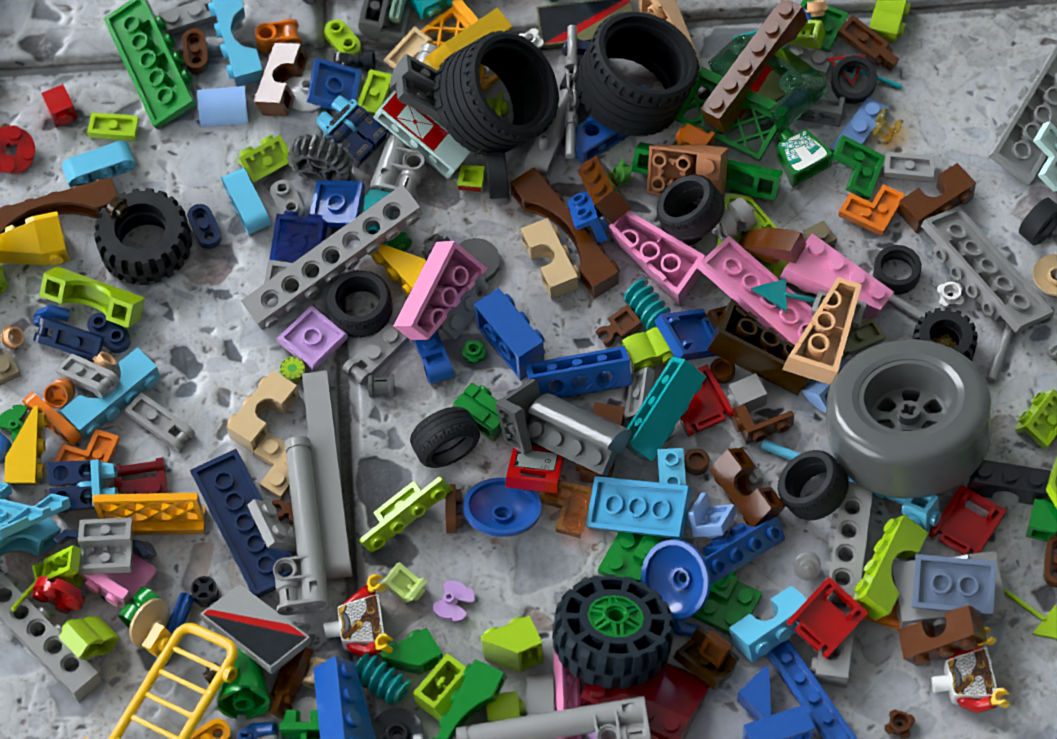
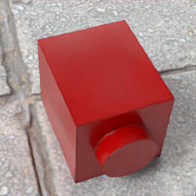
(59, 105)

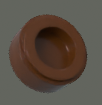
(722, 370)
(696, 461)

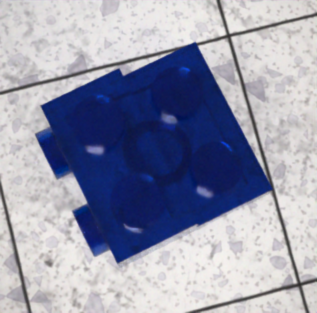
(296, 235)

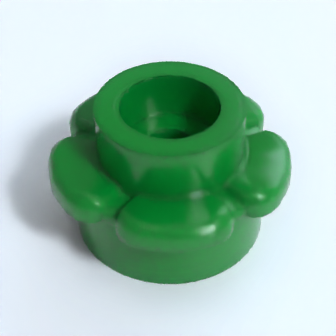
(474, 357)

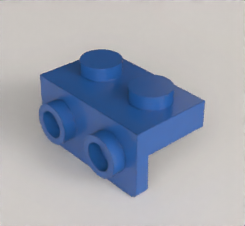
(585, 214)

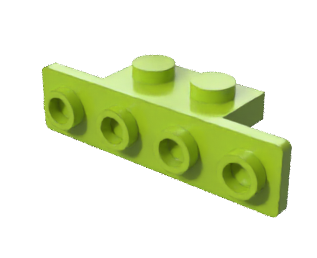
(403, 510)

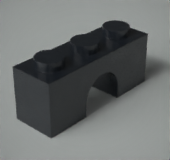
(1022, 481)

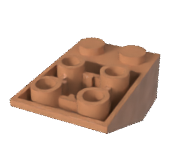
(673, 162)

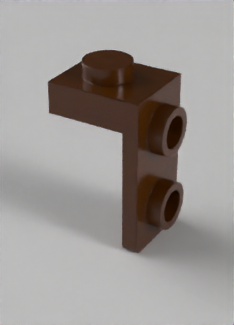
(743, 423)

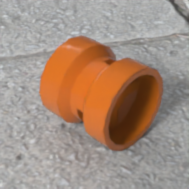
(54, 396)

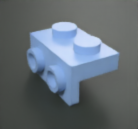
(709, 520)

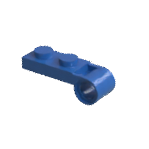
(434, 359)

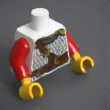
(361, 621)
(971, 680)

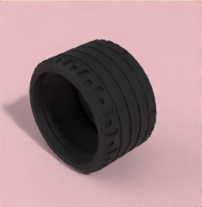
(651, 44)
(526, 77)

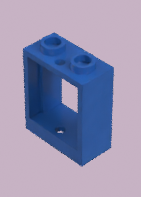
(789, 724)

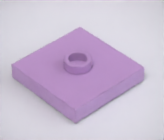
(312, 338)

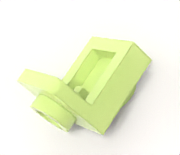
(404, 583)

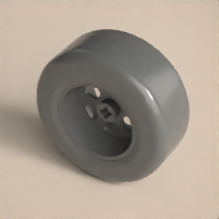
(909, 458)

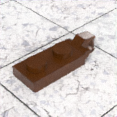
(868, 43)
(289, 683)

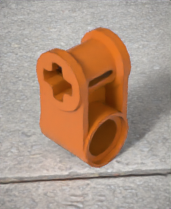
(276, 33)

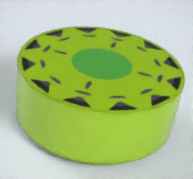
(292, 369)

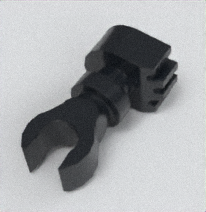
(368, 59)

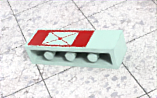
(422, 134)

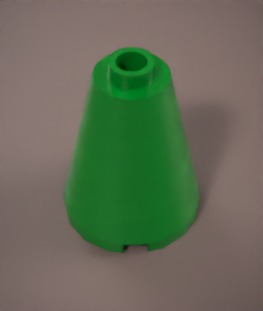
(246, 693)

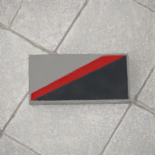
(255, 628)

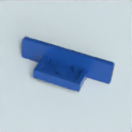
(741, 546)

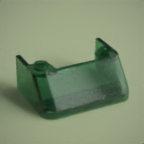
(798, 80)

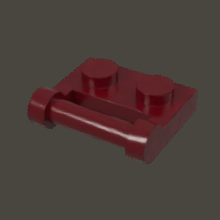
(144, 485)

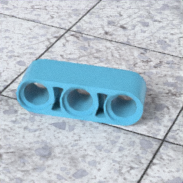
(99, 164)
(246, 201)

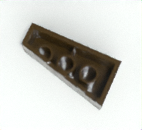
(754, 348)

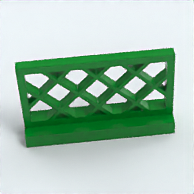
(754, 101)

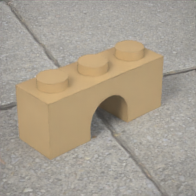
(542, 240)
(272, 394)

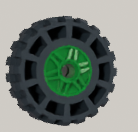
(613, 631)

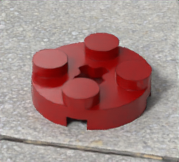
(25, 152)
(60, 593)

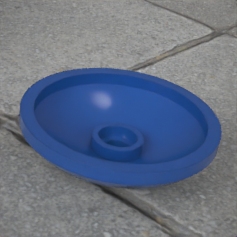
(501, 509)
(665, 572)

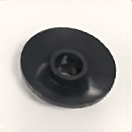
(397, 722)

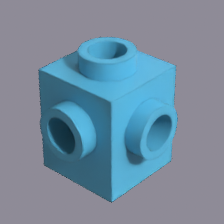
(923, 511)

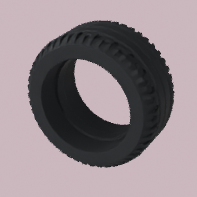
(680, 195)
(354, 282)
(445, 437)
(826, 498)

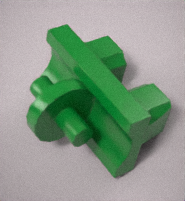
(295, 729)

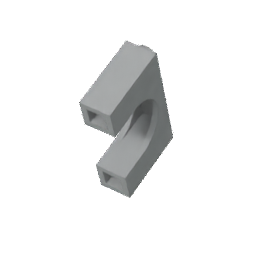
(903, 578)

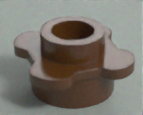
(902, 717)

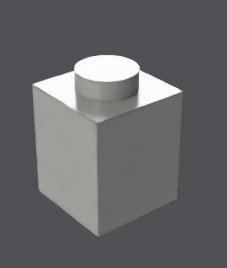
(747, 392)

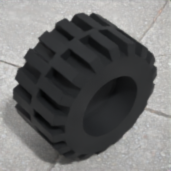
(952, 323)

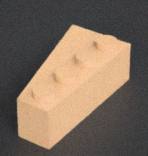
(824, 339)

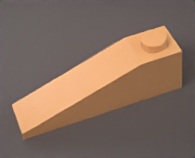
(668, 11)

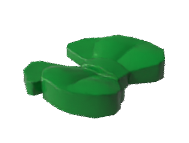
(11, 420)

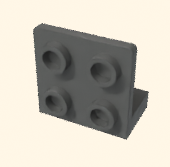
(515, 417)

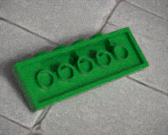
(151, 61)
(727, 600)

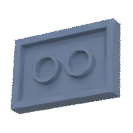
(952, 583)

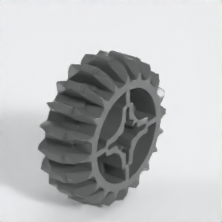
(320, 159)

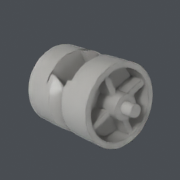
(736, 218)

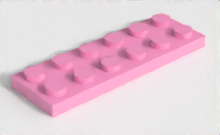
(738, 272)

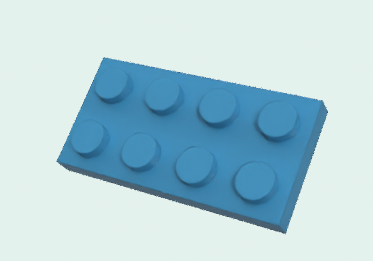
(639, 507)

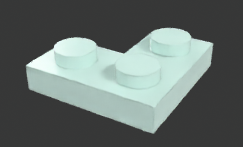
(1047, 142)

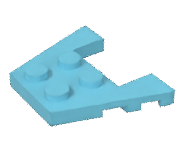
(19, 516)

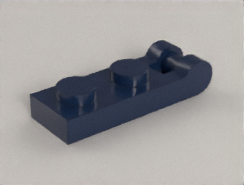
(68, 338)

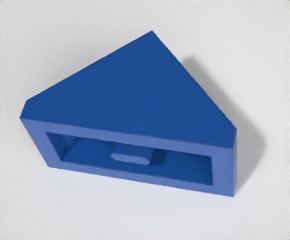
(756, 695)

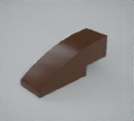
(773, 244)

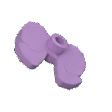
(447, 607)

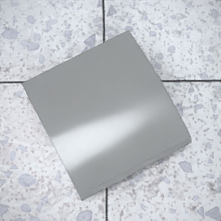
(106, 546)

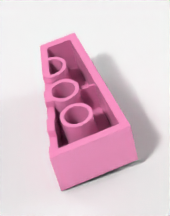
(658, 254)
(820, 267)
(438, 289)

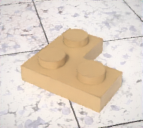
(273, 452)

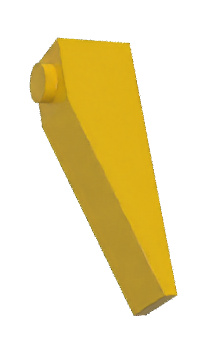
(489, 23)
(36, 242)

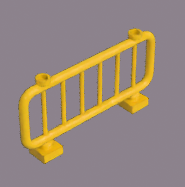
(162, 645)

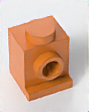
(694, 136)

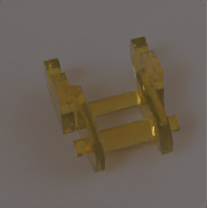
(880, 120)

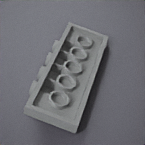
(1015, 138)
(985, 270)

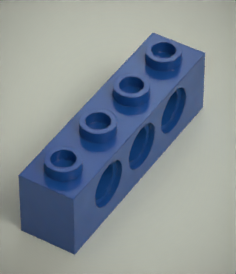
(588, 146)
(561, 374)

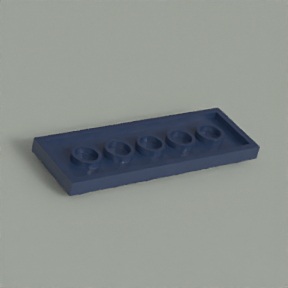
(227, 492)

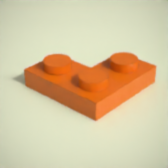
(872, 215)
(101, 447)

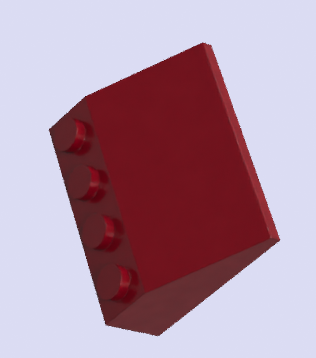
(670, 700)

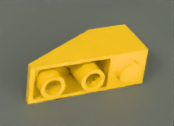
(399, 266)
(24, 457)

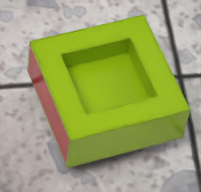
(471, 178)

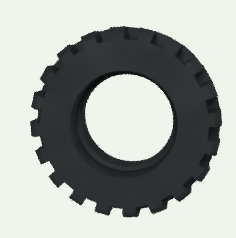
(153, 261)

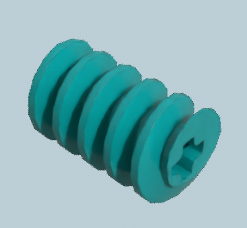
(645, 302)
(380, 681)

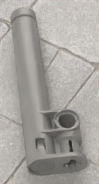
(396, 158)
(308, 579)
(608, 720)

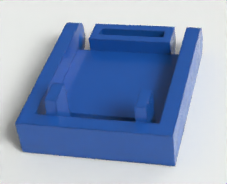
(685, 334)

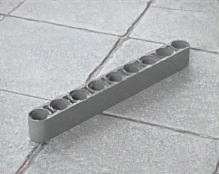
(327, 474)

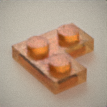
(574, 507)

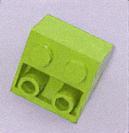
(513, 645)
(438, 687)

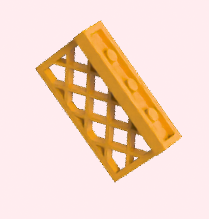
(465, 18)
(155, 512)

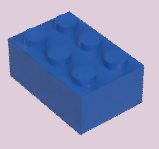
(509, 332)

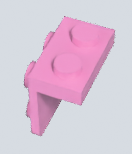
(121, 587)

